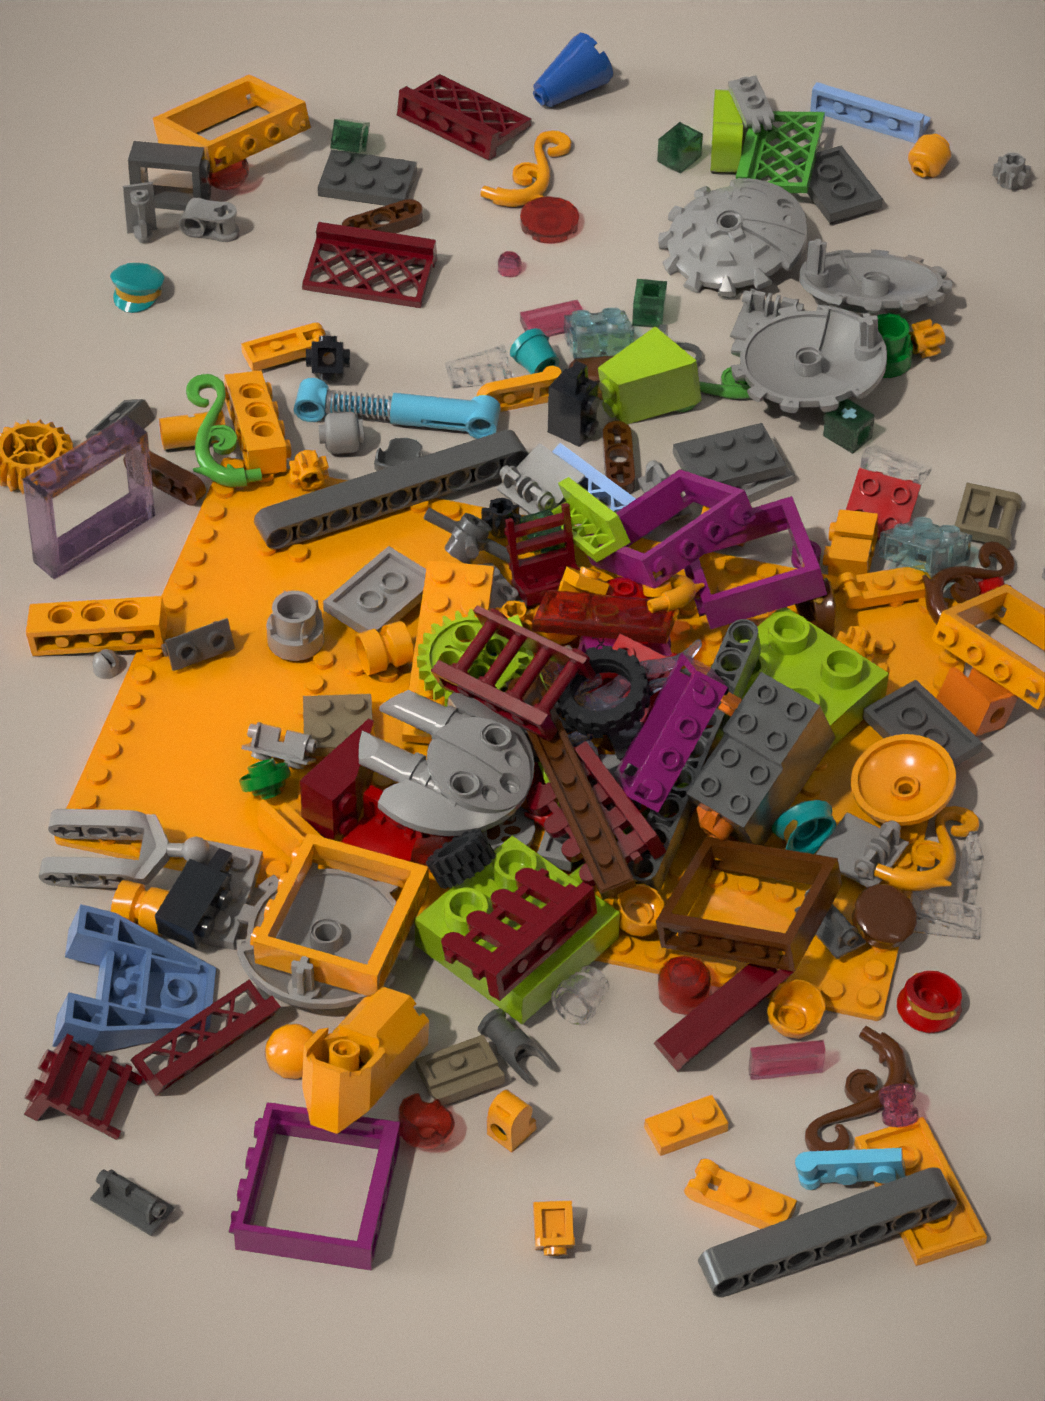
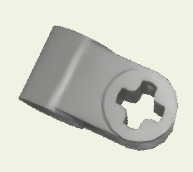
(207, 219)

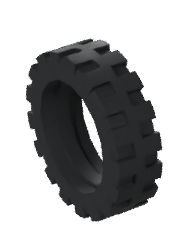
(614, 719)

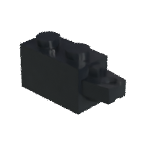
(573, 405)
(196, 900)

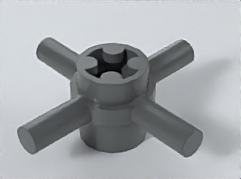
(467, 537)

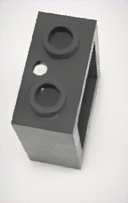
(170, 157)

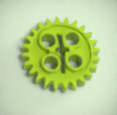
(446, 646)

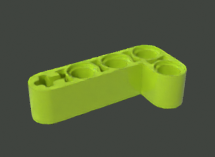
(726, 134)

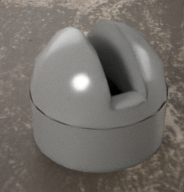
(101, 666)

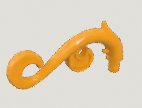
(525, 171)
(674, 593)
(926, 851)

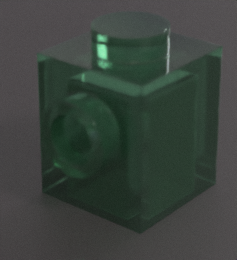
(679, 147)

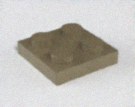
(334, 718)

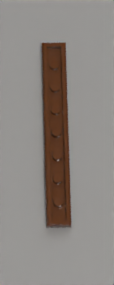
(579, 803)

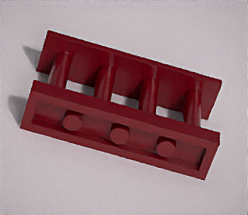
(510, 704)

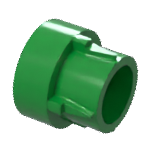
(898, 344)

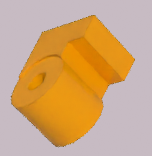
(513, 1117)

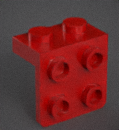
(380, 832)

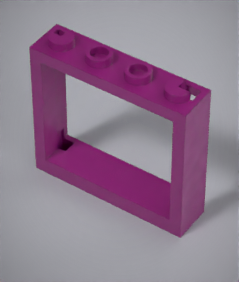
(727, 515)
(770, 592)
(670, 731)
(295, 1122)

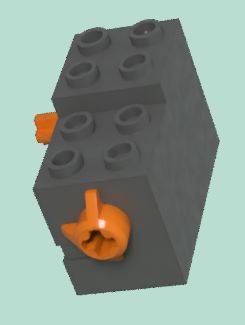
(760, 761)

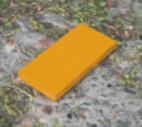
(943, 1236)

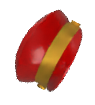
(930, 1001)

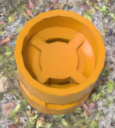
(382, 648)
(137, 904)

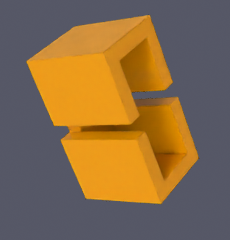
(852, 543)

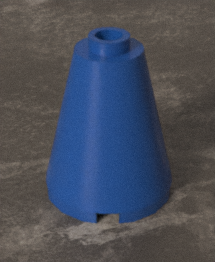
(573, 72)

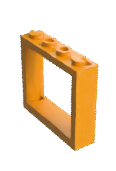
(286, 120)
(959, 635)
(327, 967)

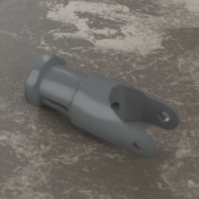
(511, 1042)

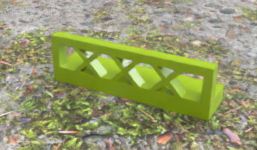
(594, 519)

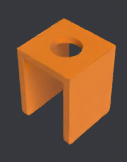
(976, 701)

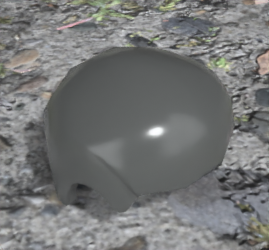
(398, 452)

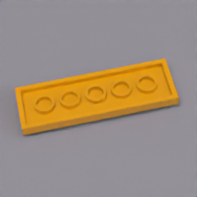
(446, 590)

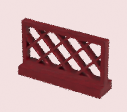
(458, 126)
(374, 246)

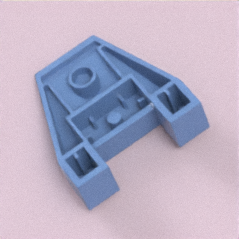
(141, 985)

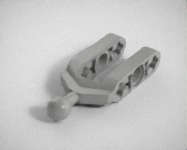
(114, 826)

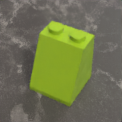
(649, 379)

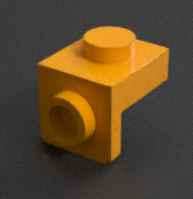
(583, 581)
(553, 1227)

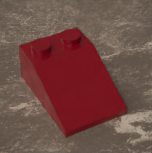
(336, 787)

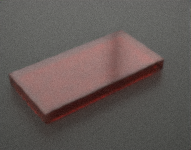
(602, 617)

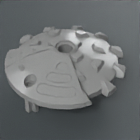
(735, 236)
(871, 280)
(811, 357)
(329, 914)

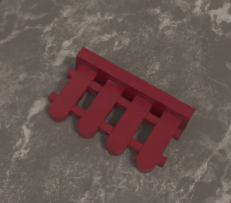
(620, 817)
(523, 949)

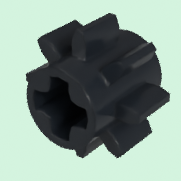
(497, 513)

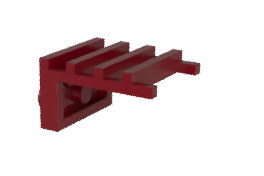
(543, 571)
(60, 1078)

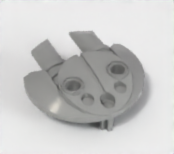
(473, 769)

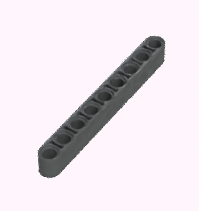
(388, 489)
(672, 829)

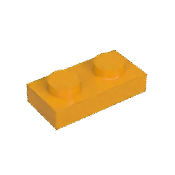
(686, 1125)

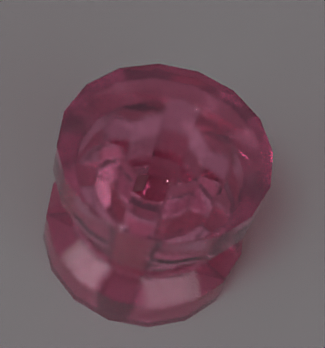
(898, 1105)

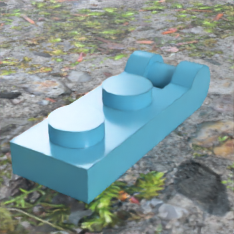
(849, 1166)

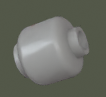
(342, 432)

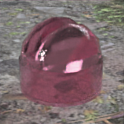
(509, 264)

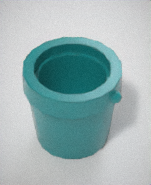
(534, 351)

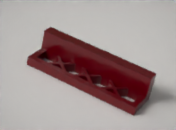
(719, 1013)
(214, 1042)

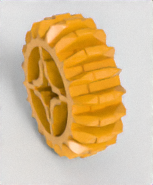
(29, 448)

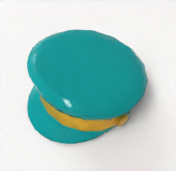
(136, 286)
(805, 826)

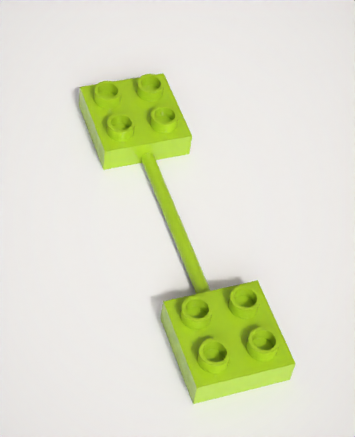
(790, 653)

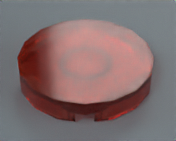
(549, 219)

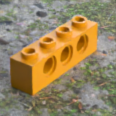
(256, 422)
(96, 625)

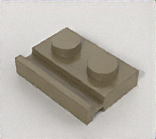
(460, 1070)

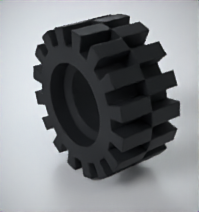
(460, 858)

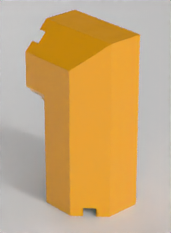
(361, 1058)

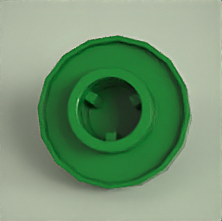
(265, 778)

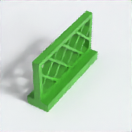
(757, 149)

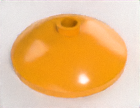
(898, 766)

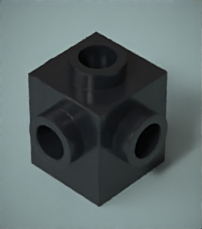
(328, 344)

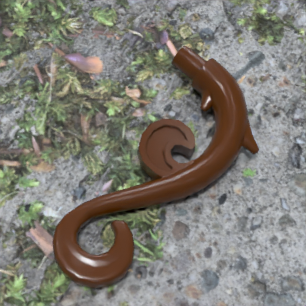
(965, 576)
(855, 1085)

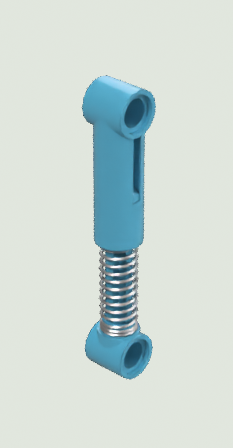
(474, 416)

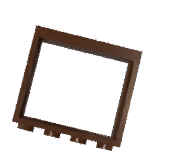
(744, 942)

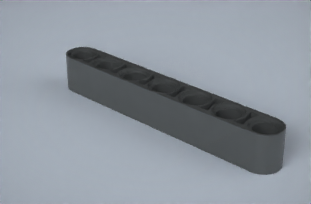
(827, 1232)

